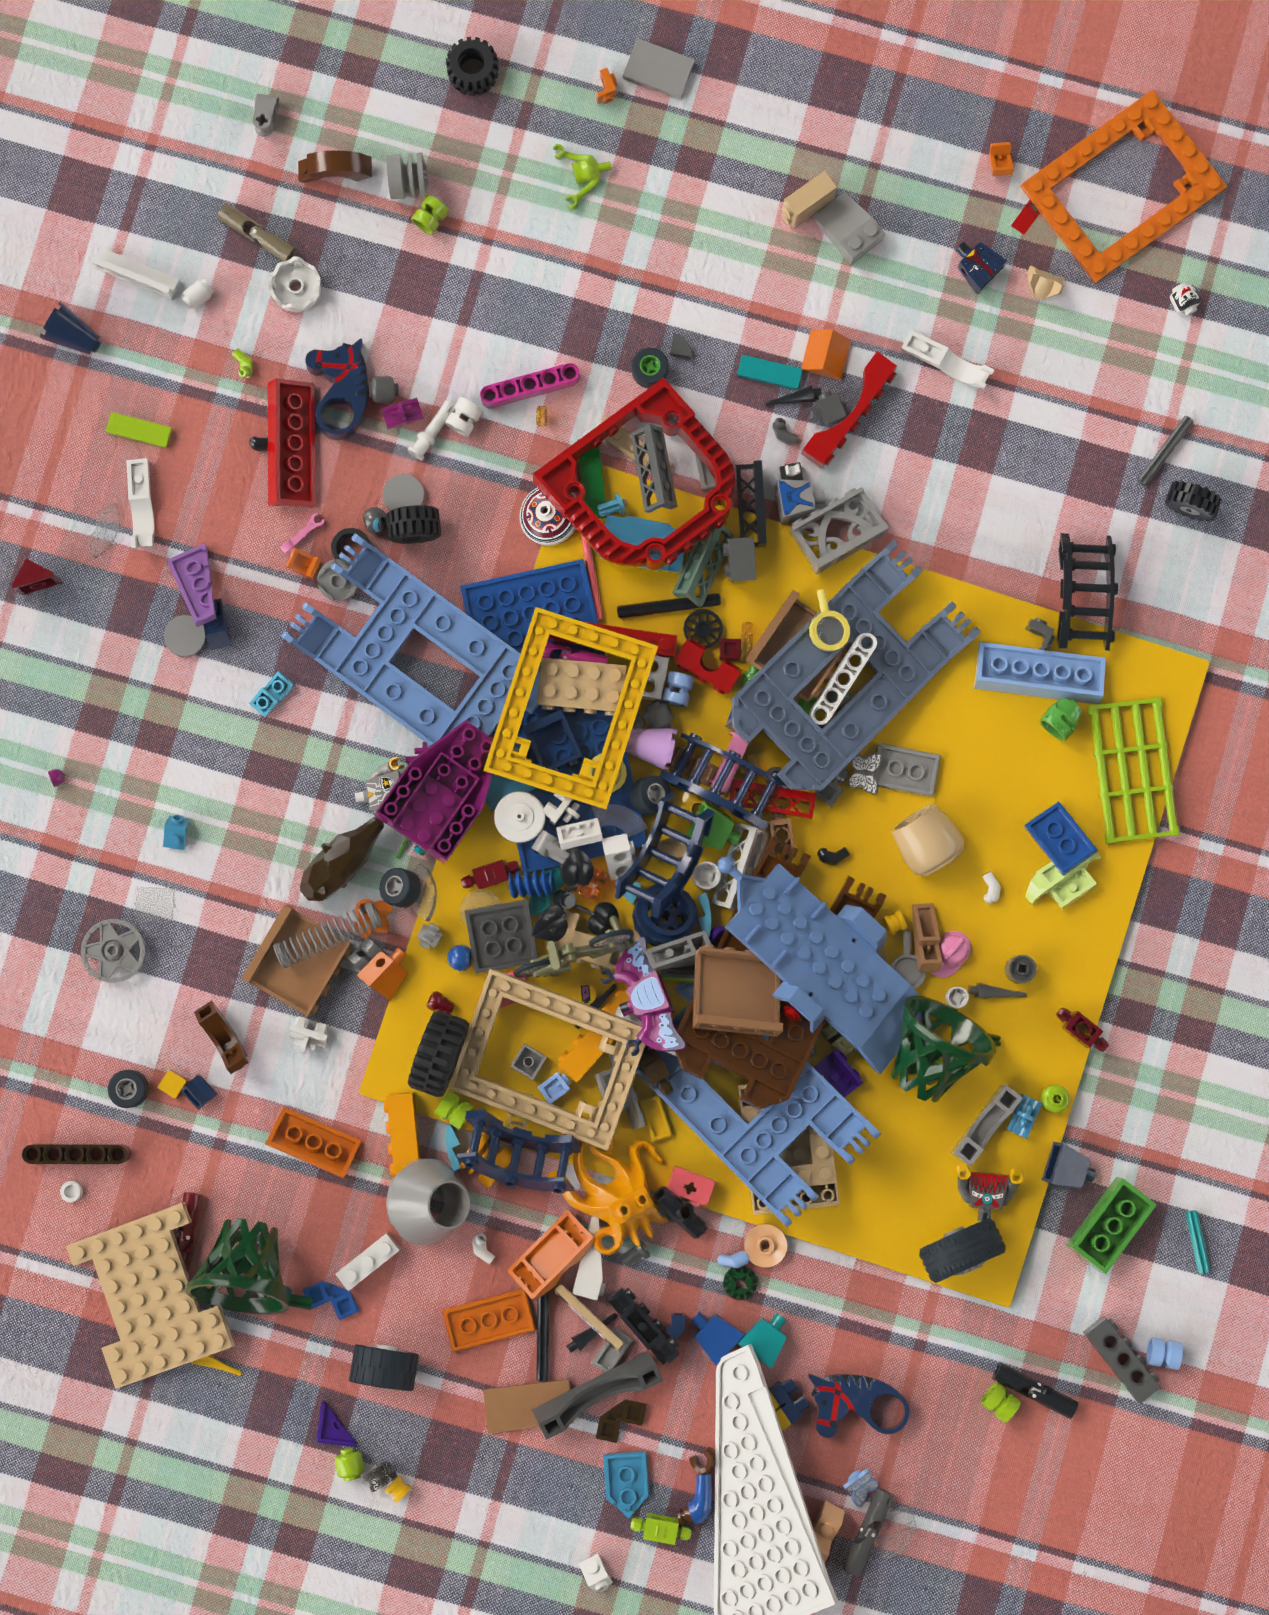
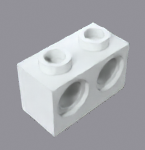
(657, 679)
(618, 855)

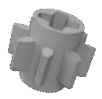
(429, 936)

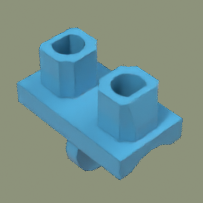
(1024, 1116)

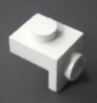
(595, 1574)

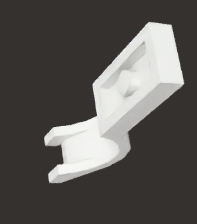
(946, 360)
(140, 503)

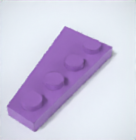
(195, 583)

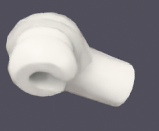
(480, 1248)

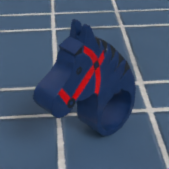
(349, 374)
(843, 1392)

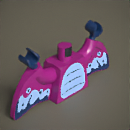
(647, 1000)

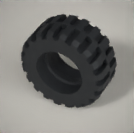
(438, 1053)

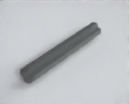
(1165, 450)

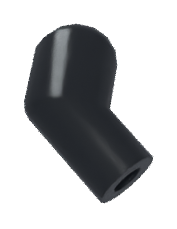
(259, 444)
(832, 858)

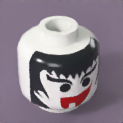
(1185, 299)

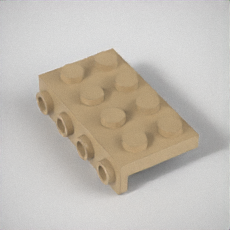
(580, 685)

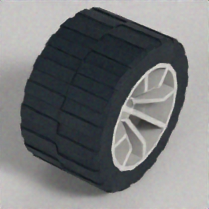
(384, 1367)

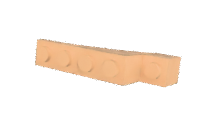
(826, 1526)

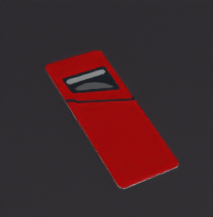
(1026, 218)

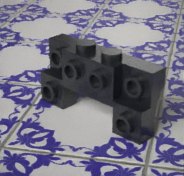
(643, 1326)

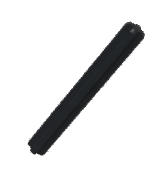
(665, 606)
(542, 1337)

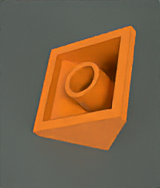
(826, 353)

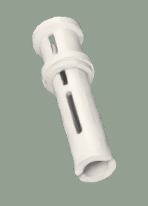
(426, 438)

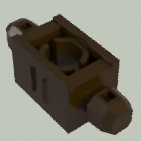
(656, 1071)

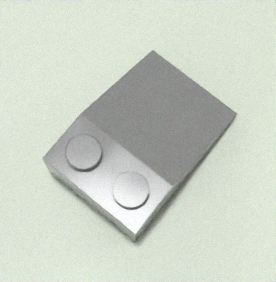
(849, 227)

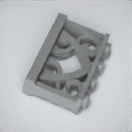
(828, 556)

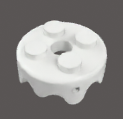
(295, 271)

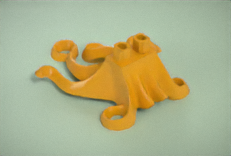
(622, 1203)

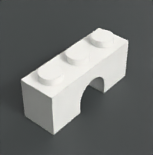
(368, 1261)

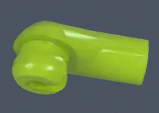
(246, 363)

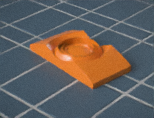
(551, 1256)

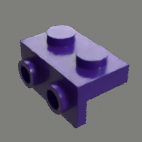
(839, 1073)

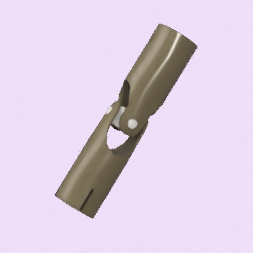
(268, 240)

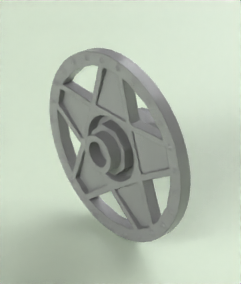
(113, 950)

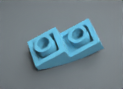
(272, 694)

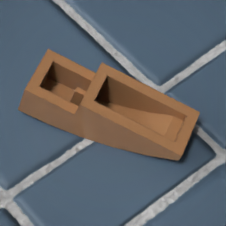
(926, 938)

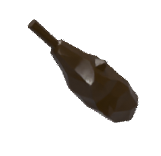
(339, 861)

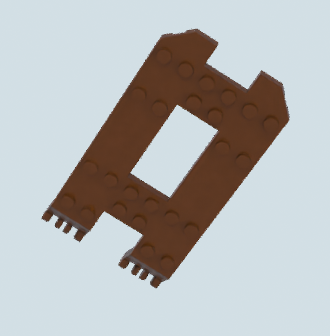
(773, 1064)

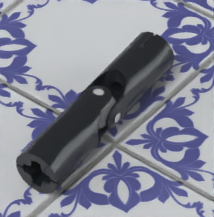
(1041, 1393)

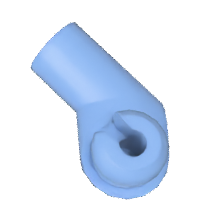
(736, 1260)

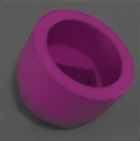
(57, 777)

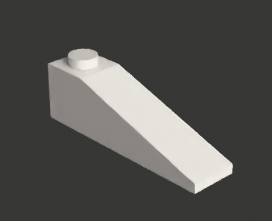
(590, 1275)

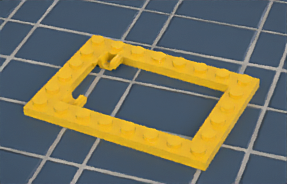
(582, 787)

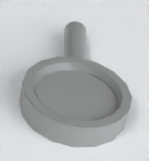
(906, 964)

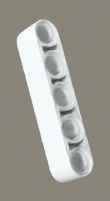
(852, 672)

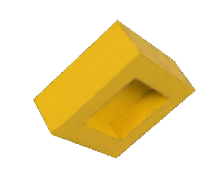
(172, 1084)

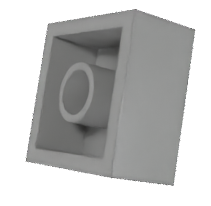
(528, 1061)

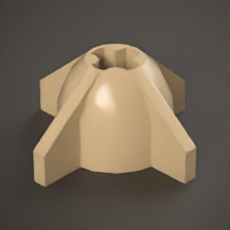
(1044, 284)

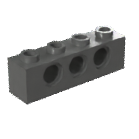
(1138, 1389)

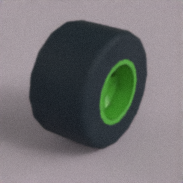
(652, 360)

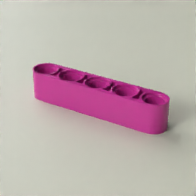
(537, 378)

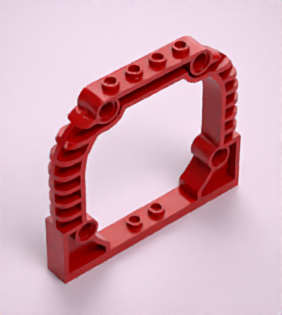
(657, 406)

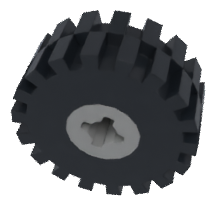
(1193, 501)

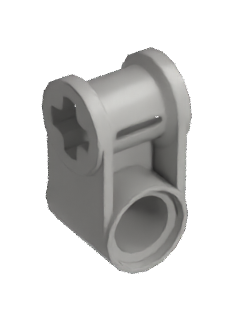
(265, 111)

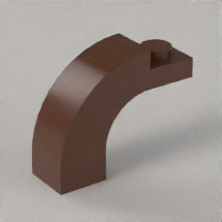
(335, 164)
(222, 1036)

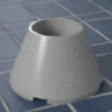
(410, 1202)

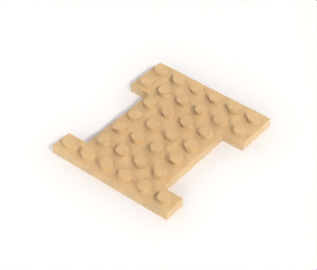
(148, 1300)

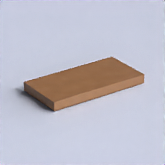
(511, 1406)

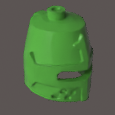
(1061, 718)

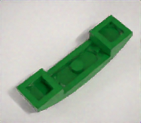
(592, 479)

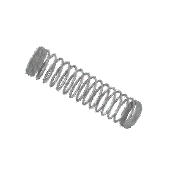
(283, 956)

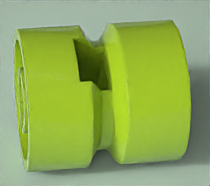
(431, 212)
(453, 1109)
(1003, 1404)

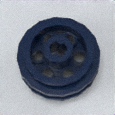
(656, 930)

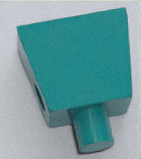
(766, 1339)

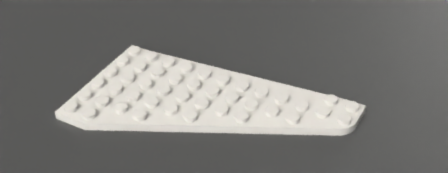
(763, 1532)

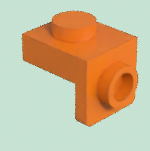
(609, 83)
(1000, 159)
(303, 563)

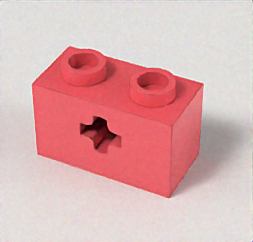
(702, 1184)

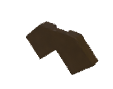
(625, 1411)

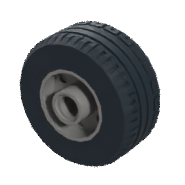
(962, 1250)

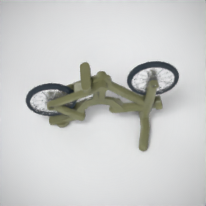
(560, 959)

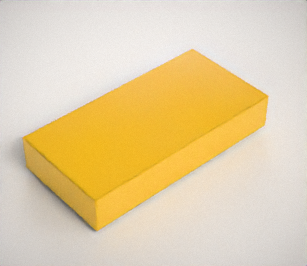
(655, 1118)

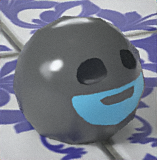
(375, 520)

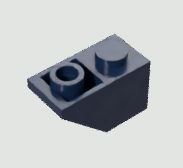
(217, 630)

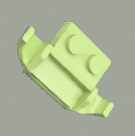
(1062, 888)

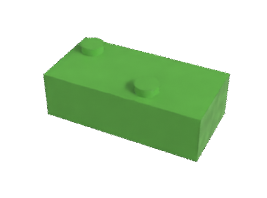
(1111, 1225)

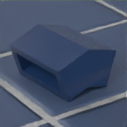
(198, 1092)
(676, 1325)

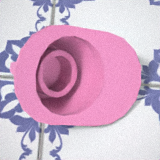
(954, 951)

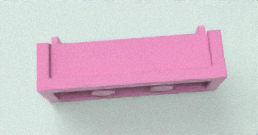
(738, 745)

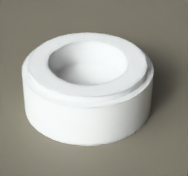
(71, 1191)

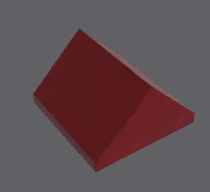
(34, 578)

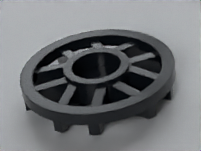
(703, 627)

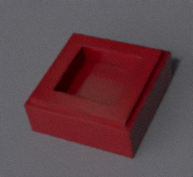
(730, 649)

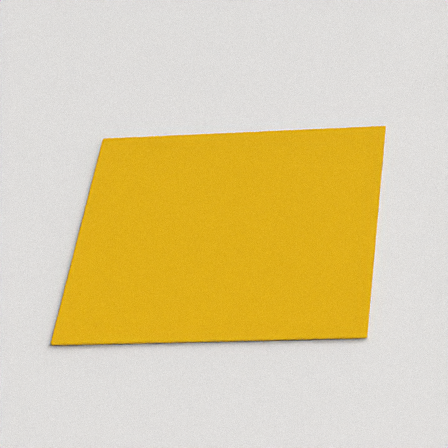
(990, 782)

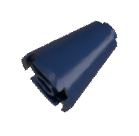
(70, 331)

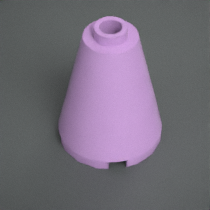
(652, 745)

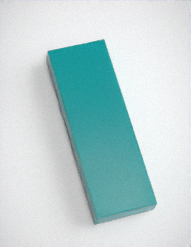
(769, 372)

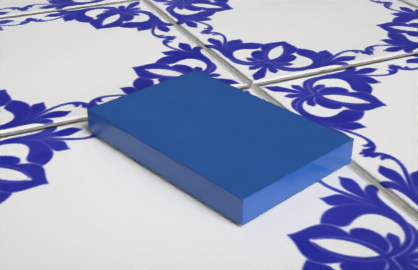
(1060, 838)

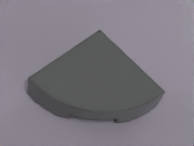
(680, 347)

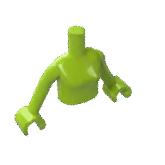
(584, 171)

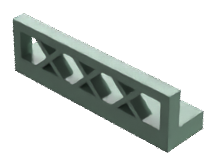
(696, 563)

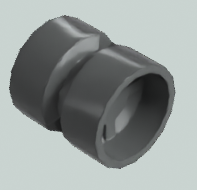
(368, 951)
(1020, 969)

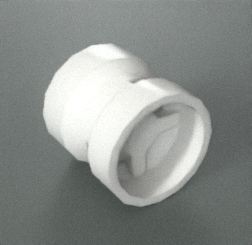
(956, 997)

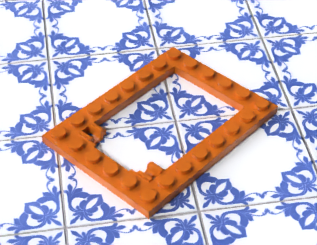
(1156, 118)

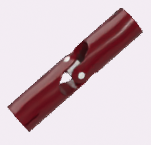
(186, 1233)

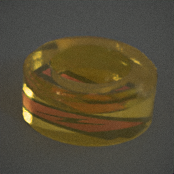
(542, 416)

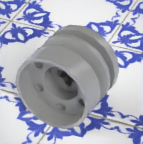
(406, 175)

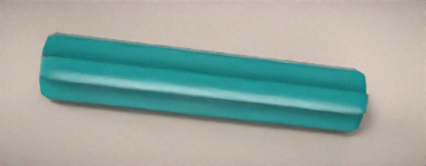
(1198, 1242)

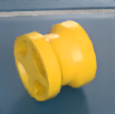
(895, 922)
(398, 1489)

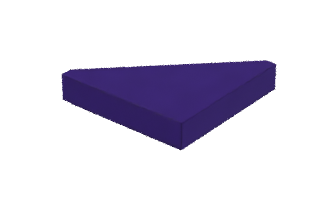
(331, 1429)

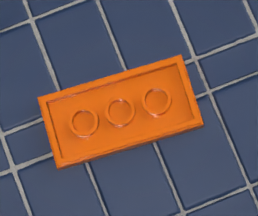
(488, 1319)

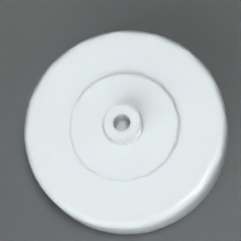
(519, 817)

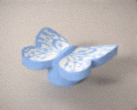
(860, 1483)

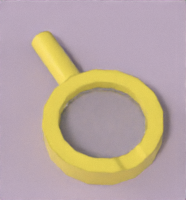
(829, 628)

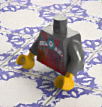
(987, 1190)

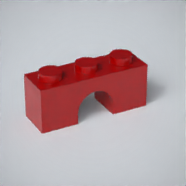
(691, 659)

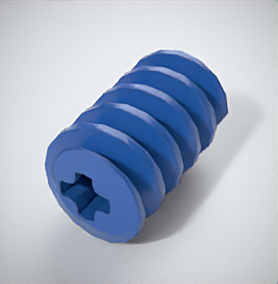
(531, 884)

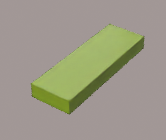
(139, 430)

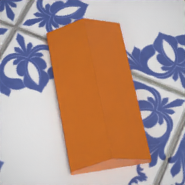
(313, 1142)

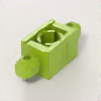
(660, 1528)

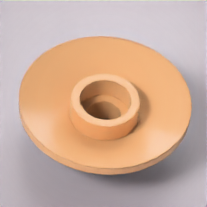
(774, 1253)

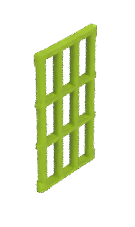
(1146, 786)

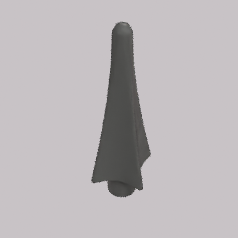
(983, 991)

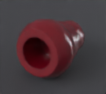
(438, 1002)

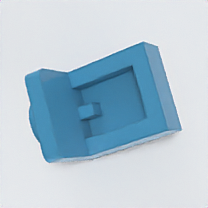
(175, 832)

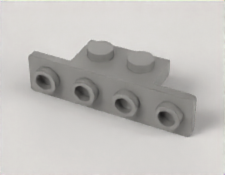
(631, 1106)

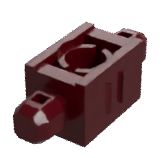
(490, 874)
(1099, 1043)

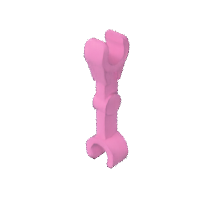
(288, 546)

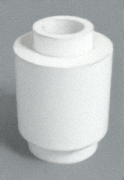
(197, 294)

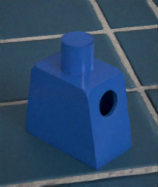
(716, 1335)

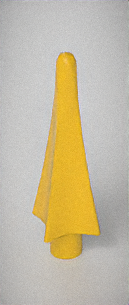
(213, 1362)

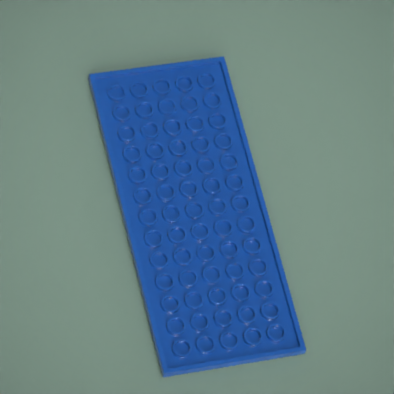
(506, 610)

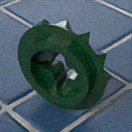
(730, 1284)

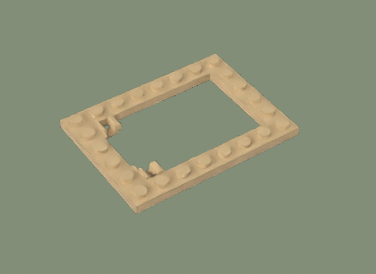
(604, 1118)

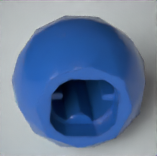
(460, 957)

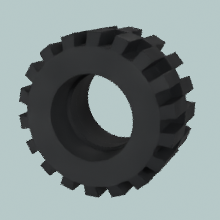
(472, 50)
(413, 524)

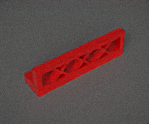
(778, 793)

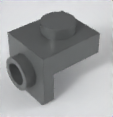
(1041, 629)

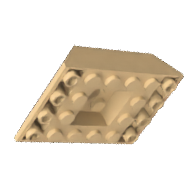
(809, 1158)

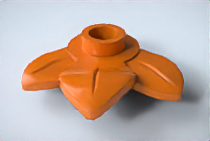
(383, 910)

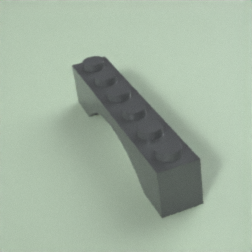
(561, 1411)

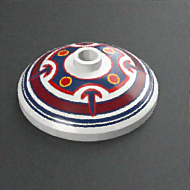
(542, 528)

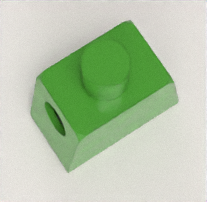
(721, 828)

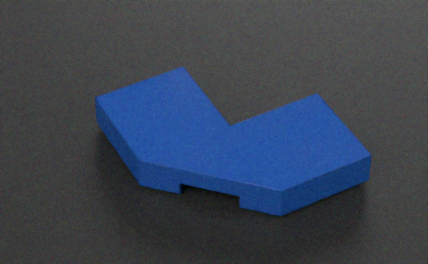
(341, 1298)

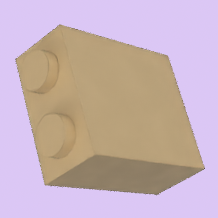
(808, 200)

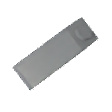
(677, 952)

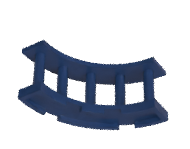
(713, 795)
(684, 866)
(485, 1122)

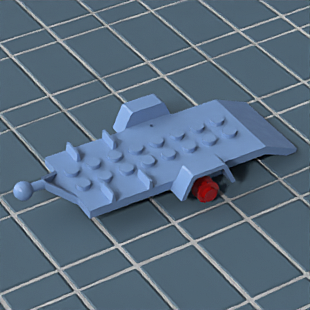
(818, 957)

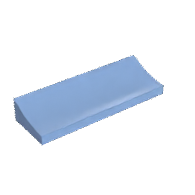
(1040, 673)

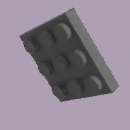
(501, 935)

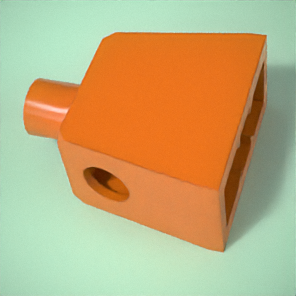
(385, 973)

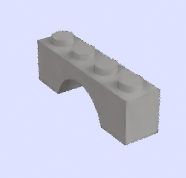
(986, 1123)

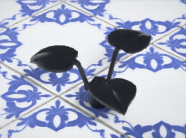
(551, 923)

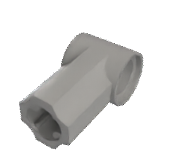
(550, 847)

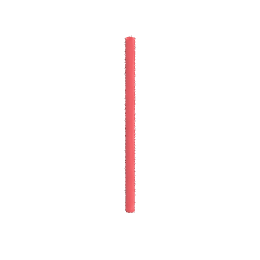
(590, 566)

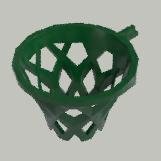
(952, 1069)
(257, 1270)

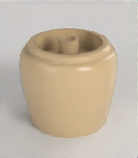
(928, 840)

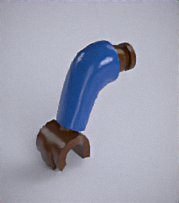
(701, 1505)

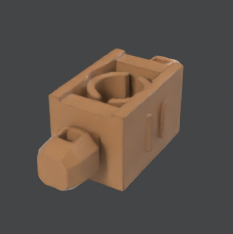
(779, 821)

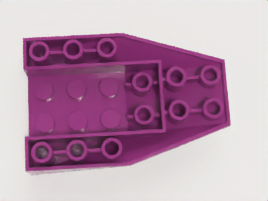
(441, 792)

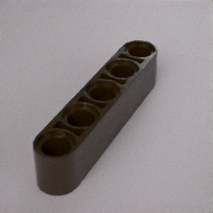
(66, 1157)

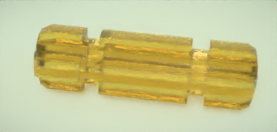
(746, 641)

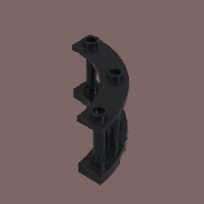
(1068, 587)

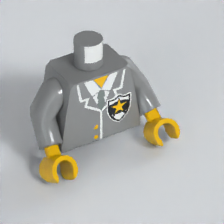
(379, 784)

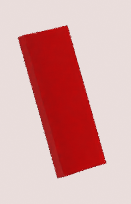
(291, 443)

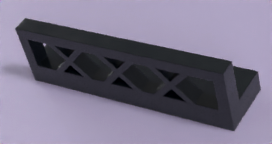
(759, 510)

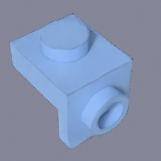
(554, 1087)

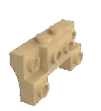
(581, 939)

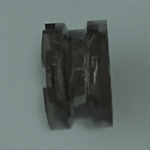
(380, 1476)

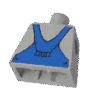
(796, 499)

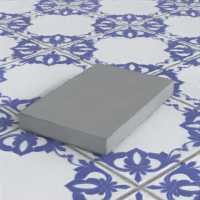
(658, 68)
(907, 770)

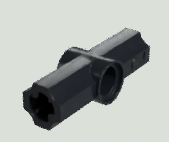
(679, 1212)

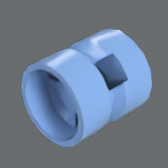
(680, 682)
(1164, 1353)

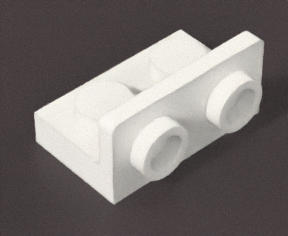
(579, 834)

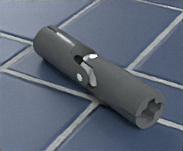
(866, 1536)

